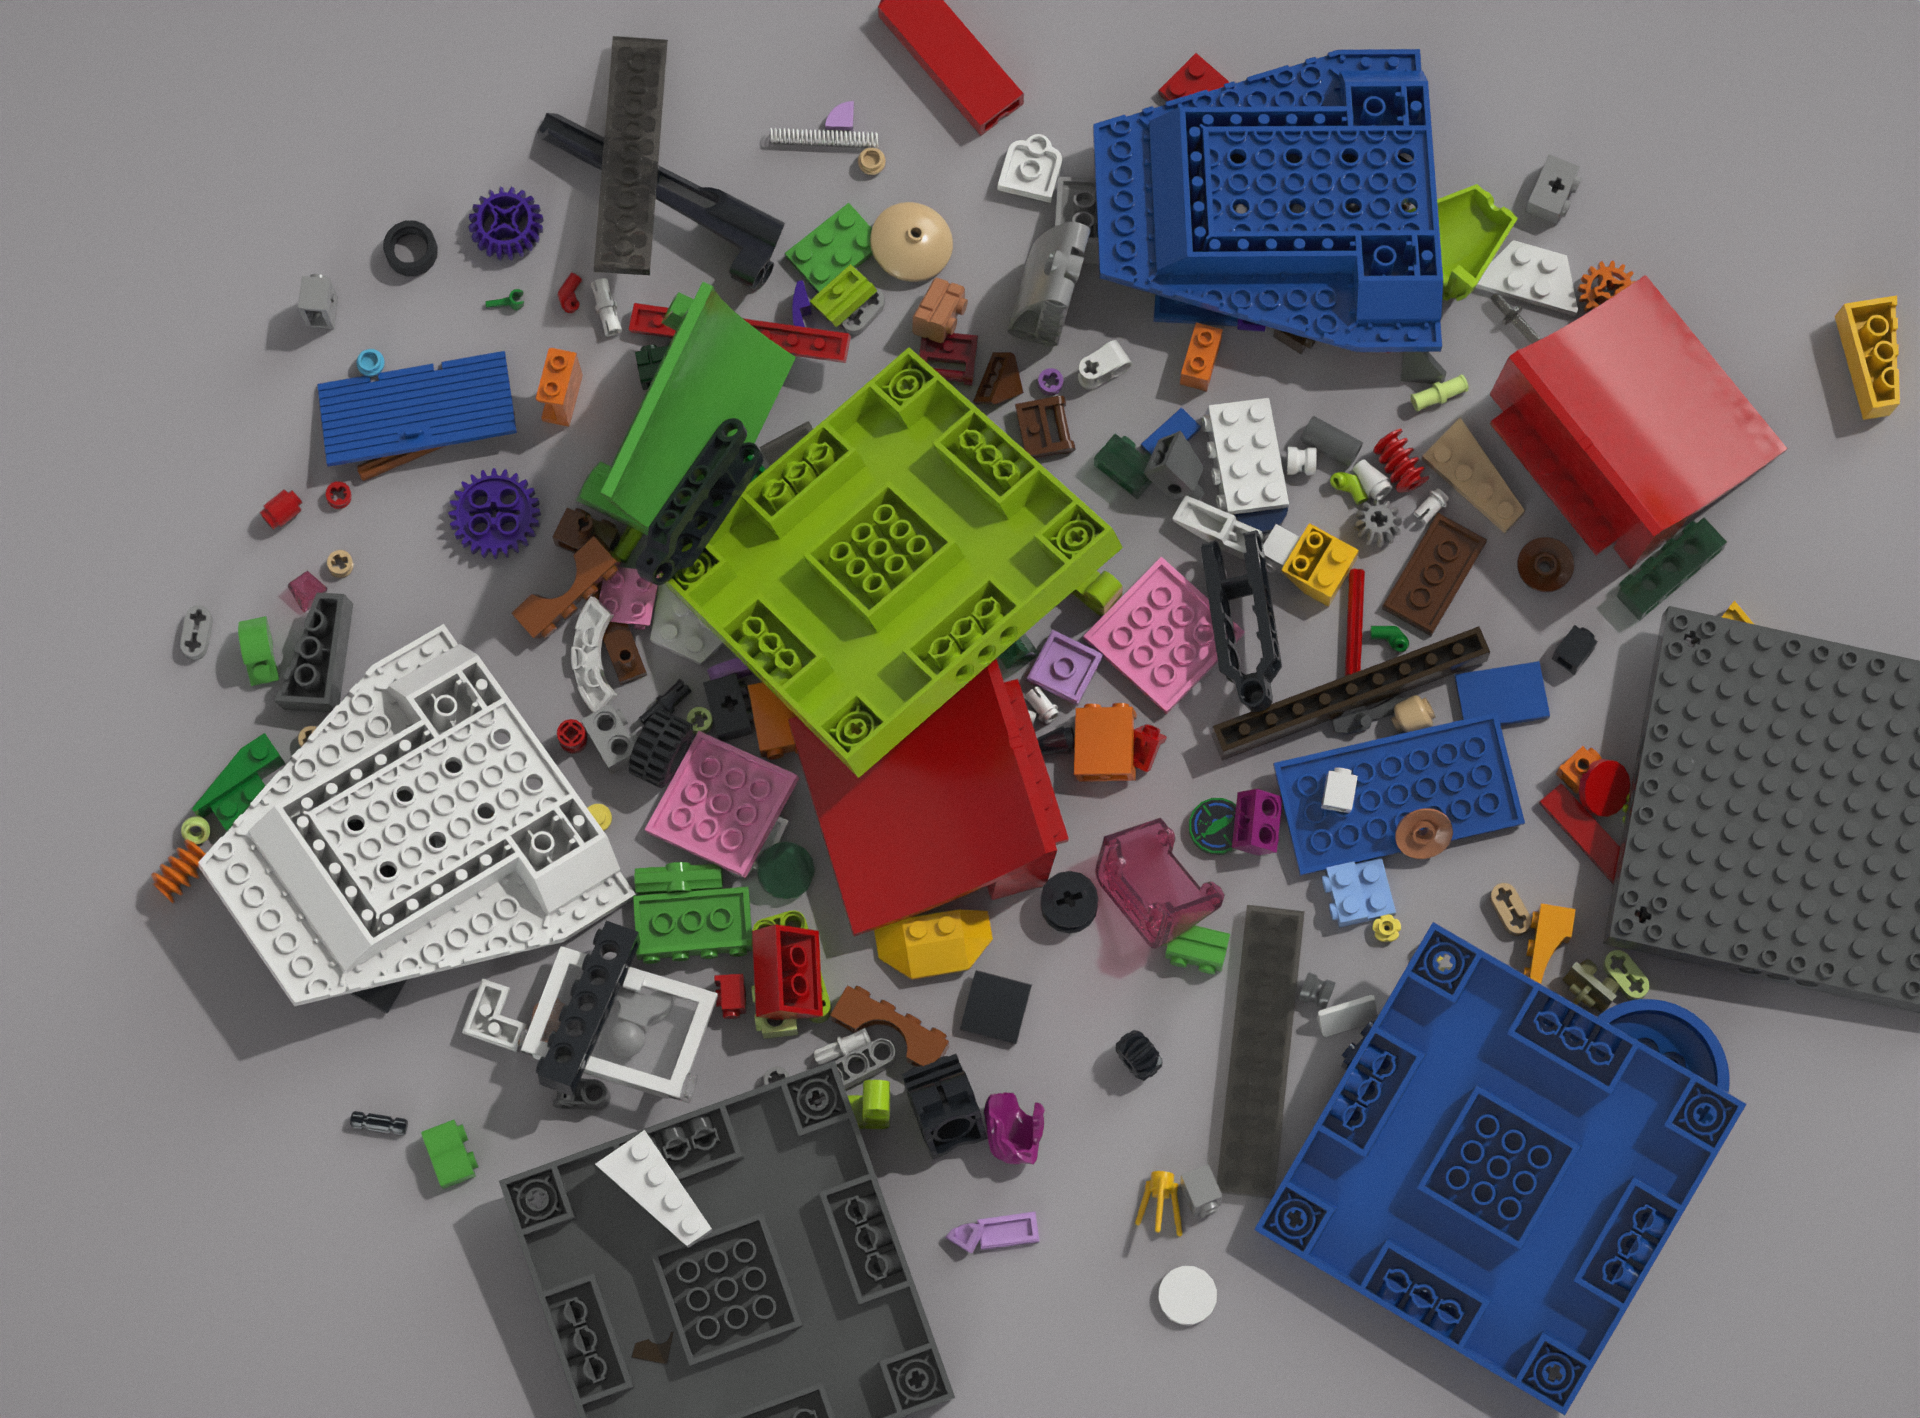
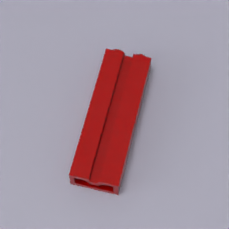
(953, 60)

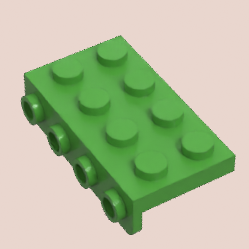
(693, 924)

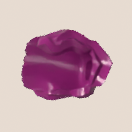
(1012, 1132)

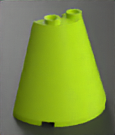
(1469, 237)

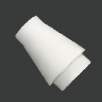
(1373, 481)

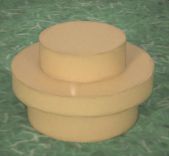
(871, 161)

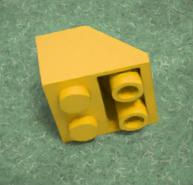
(1319, 564)

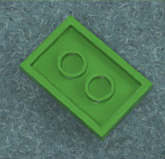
(832, 248)

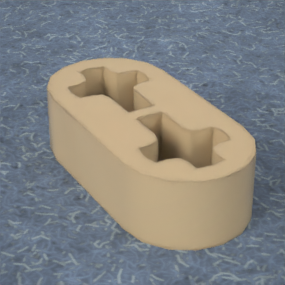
(1516, 906)

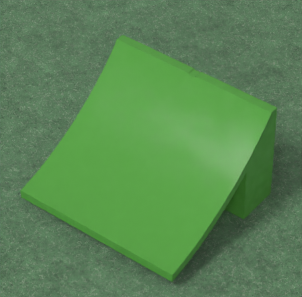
(709, 374)

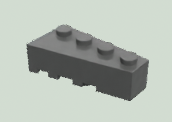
(319, 658)

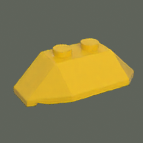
(934, 942)

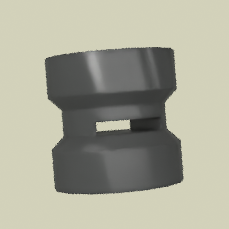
(1310, 989)

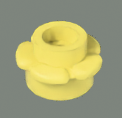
(1383, 935)

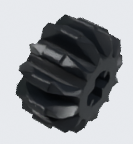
(1139, 1055)

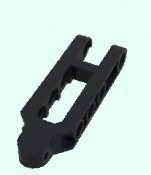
(724, 479)
(1253, 688)

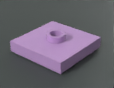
(1065, 667)

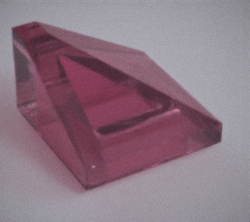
(305, 588)

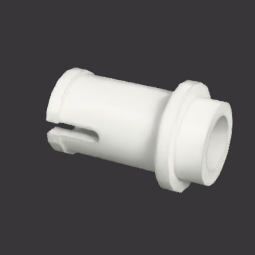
(1432, 504)
(1042, 705)

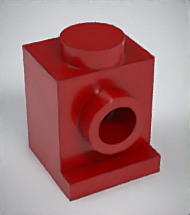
(731, 995)

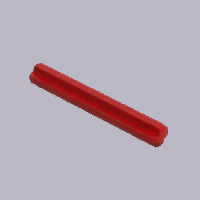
(1354, 621)

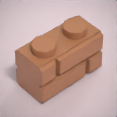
(939, 310)

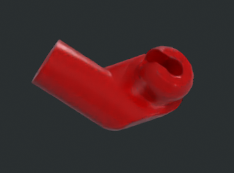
(567, 295)

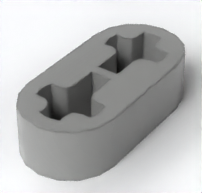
(867, 317)
(203, 633)

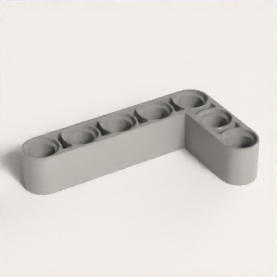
(866, 1056)

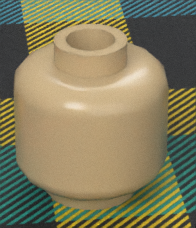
(1413, 714)

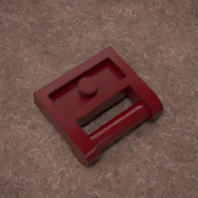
(955, 349)

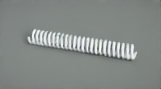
(808, 138)

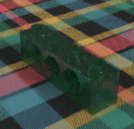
(1643, 601)

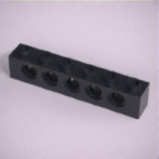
(566, 1076)

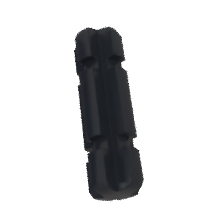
(379, 1123)

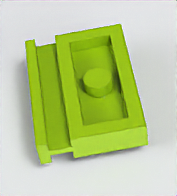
(843, 295)

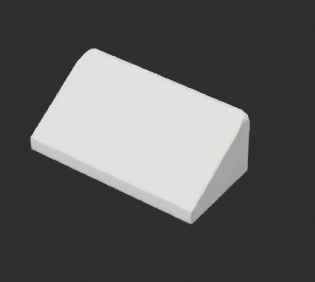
(1347, 1016)

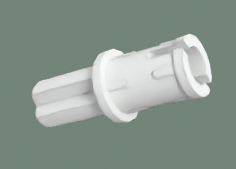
(842, 1047)

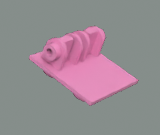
(629, 598)

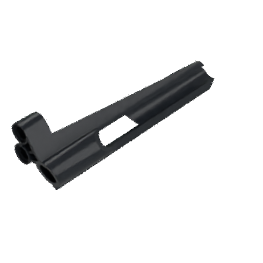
(729, 218)

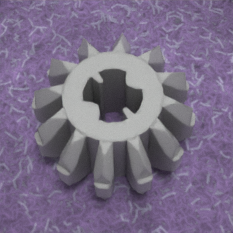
(1386, 517)

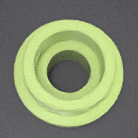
(199, 837)

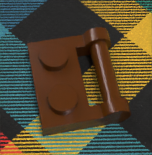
(1035, 427)

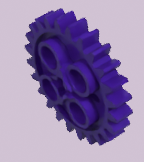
(495, 489)

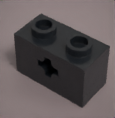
(720, 693)

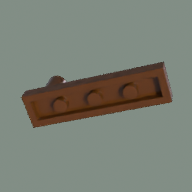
(622, 650)

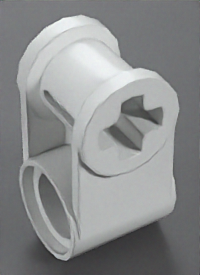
(1107, 362)

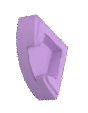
(841, 117)
(966, 1236)

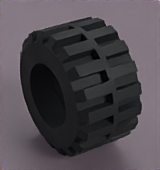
(660, 748)

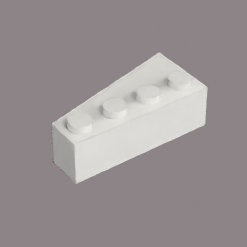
(650, 1181)

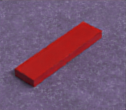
(1582, 829)

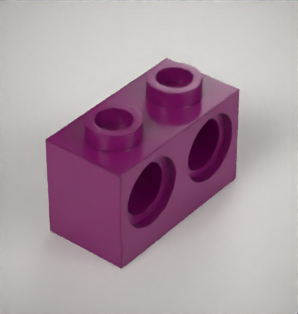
(1257, 822)

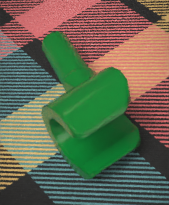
(507, 301)

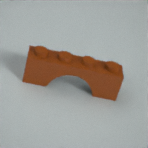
(593, 564)
(859, 1011)

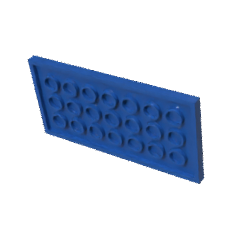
(1445, 768)

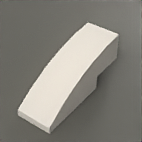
(1213, 525)

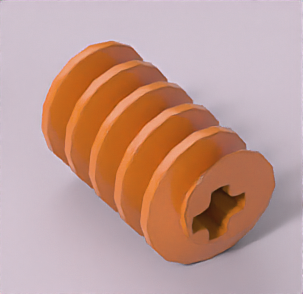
(179, 870)

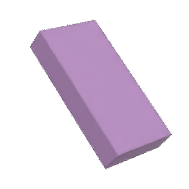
(1009, 1230)

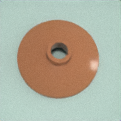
(1426, 842)

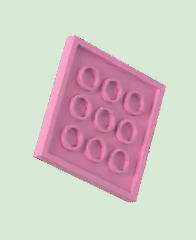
(1159, 635)
(722, 804)

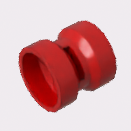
(573, 742)

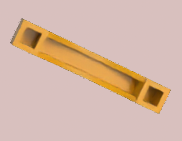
(1551, 927)

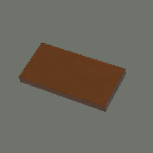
(1434, 574)

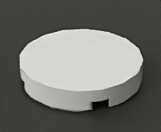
(1187, 1295)

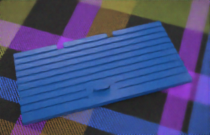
(416, 409)

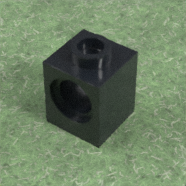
(1575, 649)

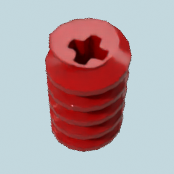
(1399, 463)

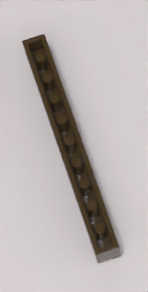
(1350, 692)

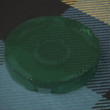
(785, 870)

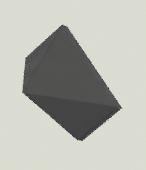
(1421, 368)

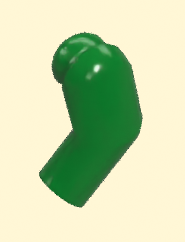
(1392, 635)

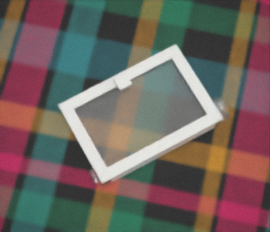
(648, 1033)

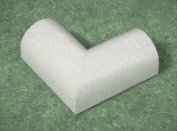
(486, 1019)

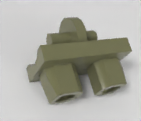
(1588, 988)

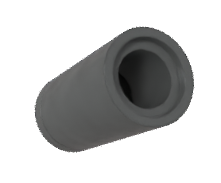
(1331, 441)

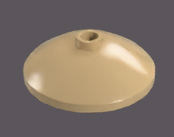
(905, 255)

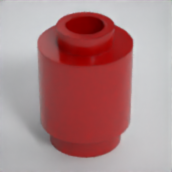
(281, 509)

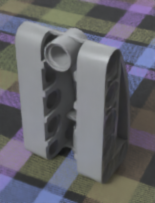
(1049, 284)

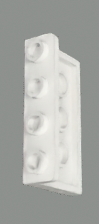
(1245, 456)

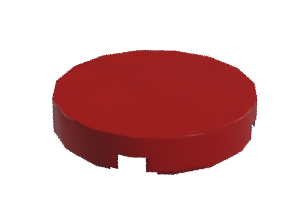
(1604, 787)

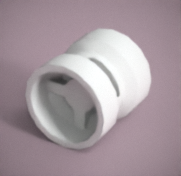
(1301, 461)

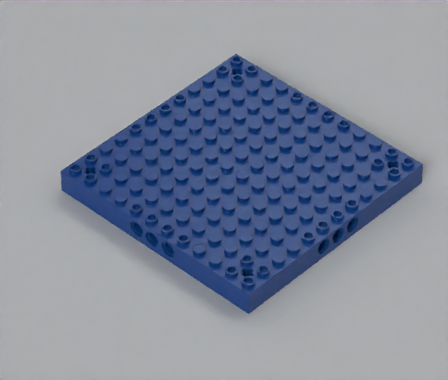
(1500, 1167)

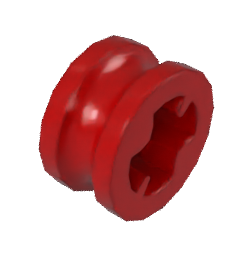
(339, 503)

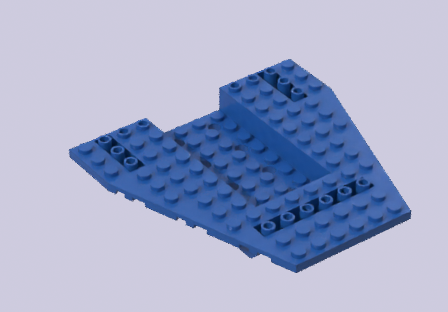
(1315, 273)

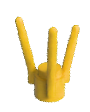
(1161, 1186)

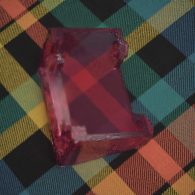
(1151, 883)

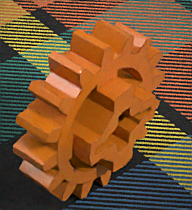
(1605, 279)

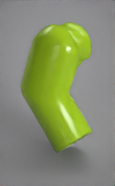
(1351, 484)

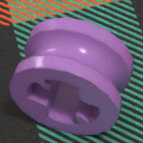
(1047, 373)

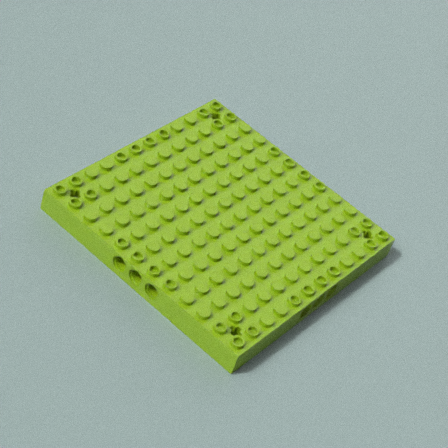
(890, 560)

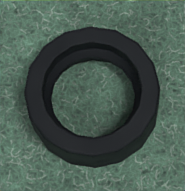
(410, 268)

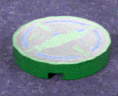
(1213, 826)

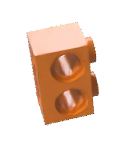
(1201, 356)

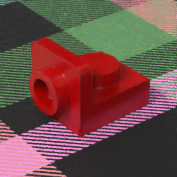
(1146, 745)

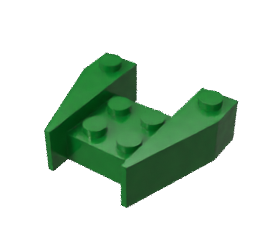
(239, 782)

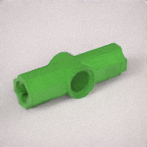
(678, 878)

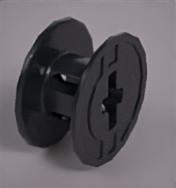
(1063, 917)

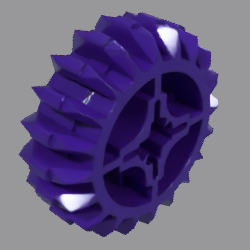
(519, 206)

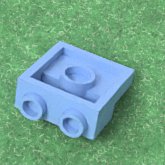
(1358, 892)

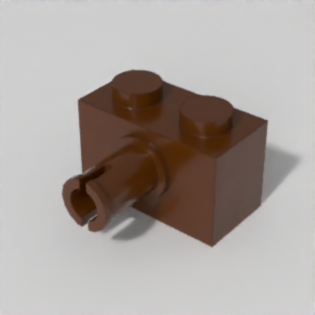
(578, 528)

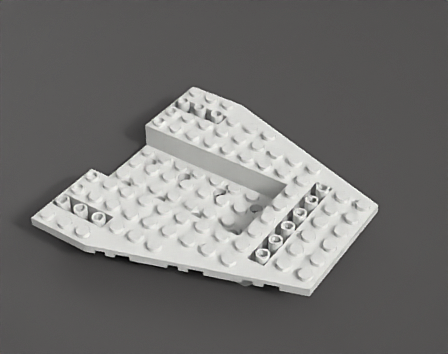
(498, 886)

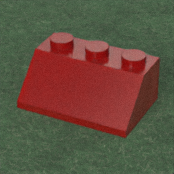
(787, 973)

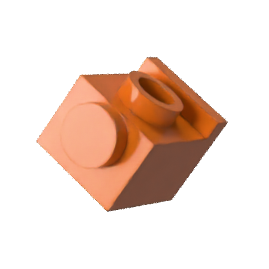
(1571, 773)

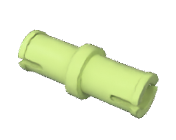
(1439, 392)

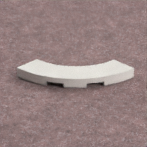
(587, 655)

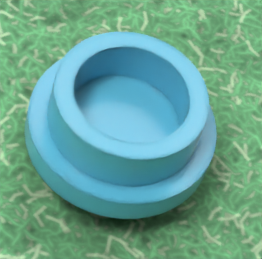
(370, 362)

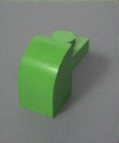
(257, 650)

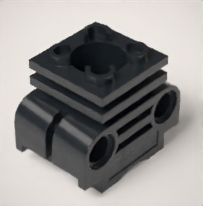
(944, 1105)

